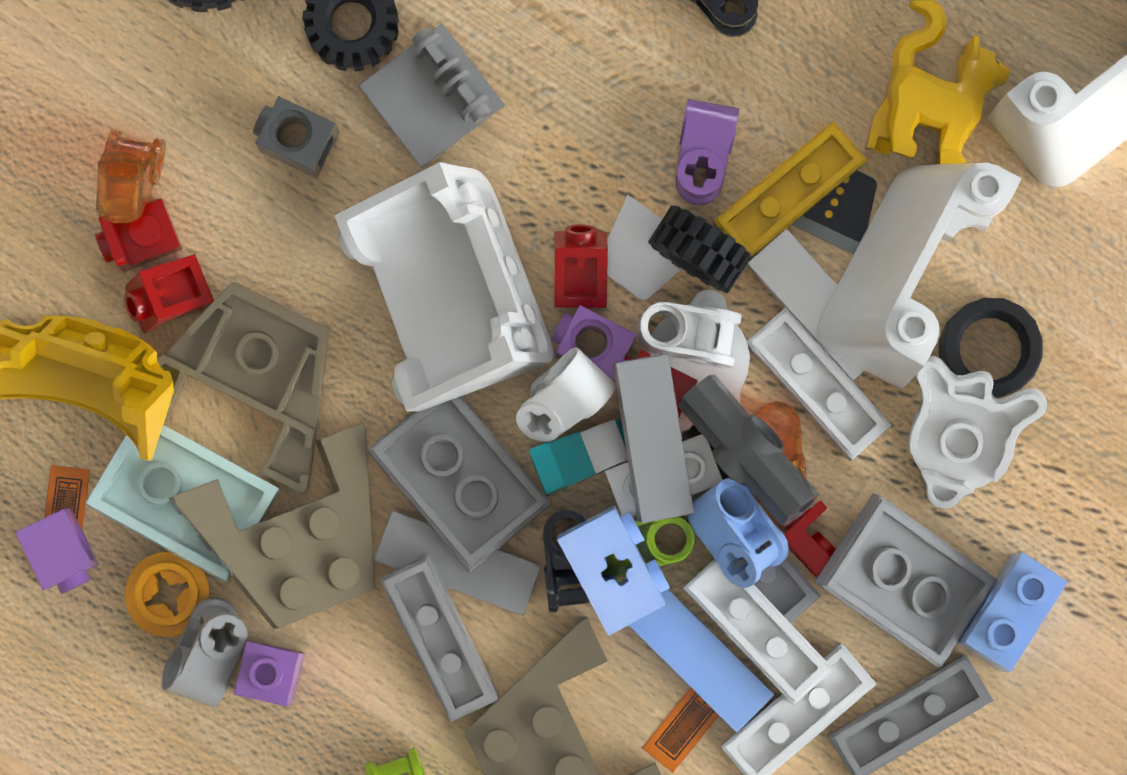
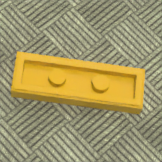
(791, 189)

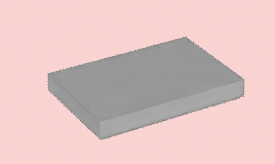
(459, 480)
(906, 580)

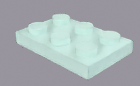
(139, 491)

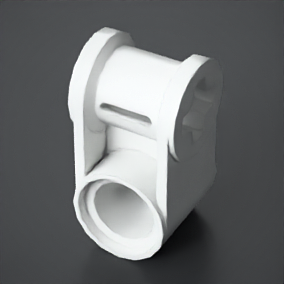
(693, 333)
(564, 396)

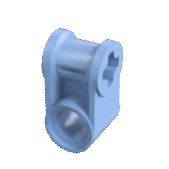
(735, 528)

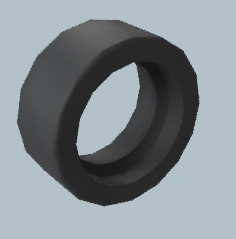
(1008, 312)

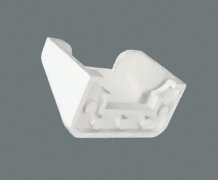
(1064, 131)
(448, 284)
(871, 310)

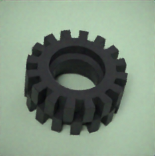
(351, 52)
(700, 248)

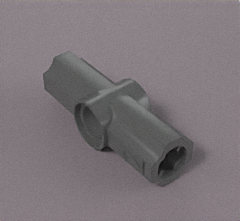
(748, 450)

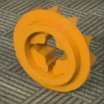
(144, 585)

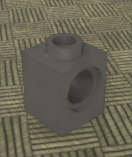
(314, 150)

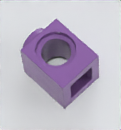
(618, 339)
(58, 551)
(269, 673)

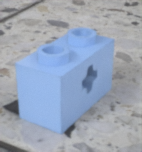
(613, 600)
(1012, 612)

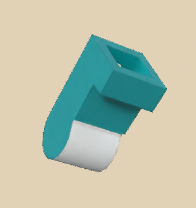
(579, 456)

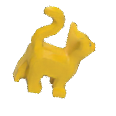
(929, 102)

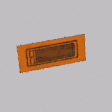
(67, 490)
(681, 730)

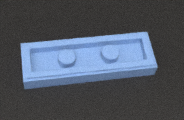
(703, 662)

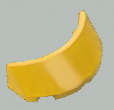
(90, 369)

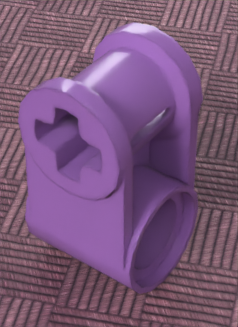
(705, 143)

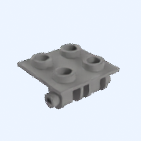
(431, 94)

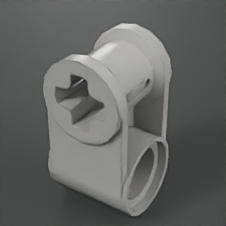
(204, 661)

